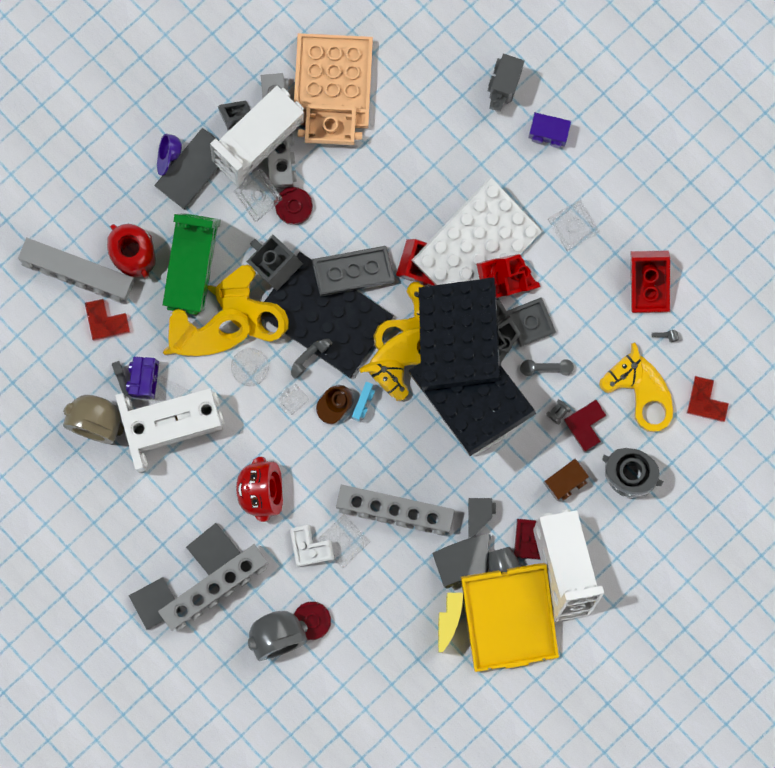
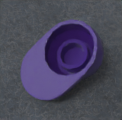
(168, 151)

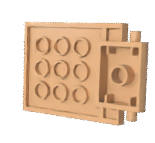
(333, 86)

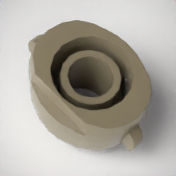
(93, 419)

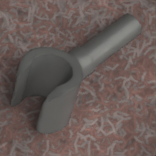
(672, 335)

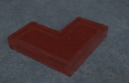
(102, 325)
(702, 405)

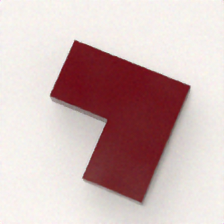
(580, 424)
(525, 540)

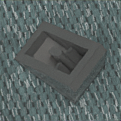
(233, 112)

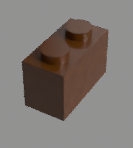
(566, 479)

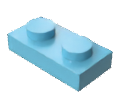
(360, 409)

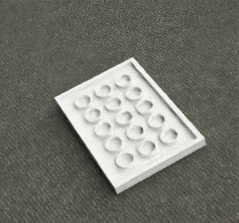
(481, 230)

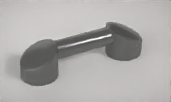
(321, 345)
(528, 367)

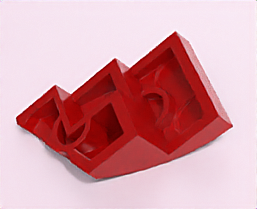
(509, 273)

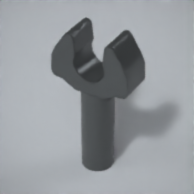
(120, 376)

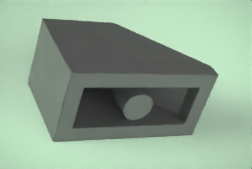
(479, 514)

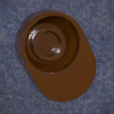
(334, 404)

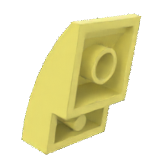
(449, 620)

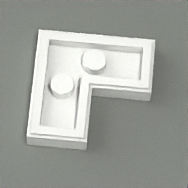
(306, 551)

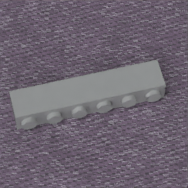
(76, 269)

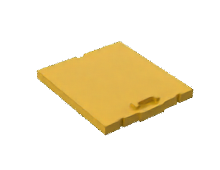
(509, 617)

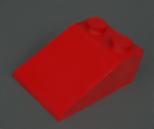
(407, 268)
(650, 281)

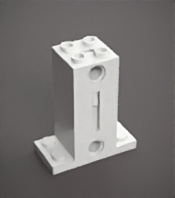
(256, 135)
(168, 422)
(568, 565)

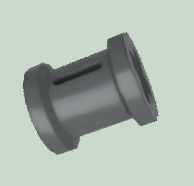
(558, 412)

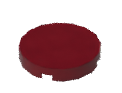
(295, 206)
(315, 617)

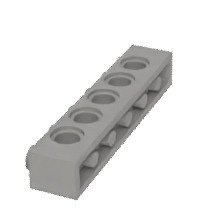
(284, 179)
(444, 514)
(169, 612)

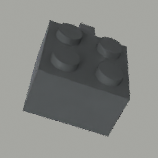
(504, 84)
(274, 261)

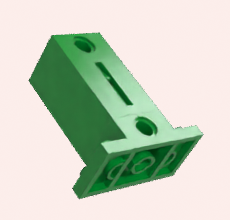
(190, 262)

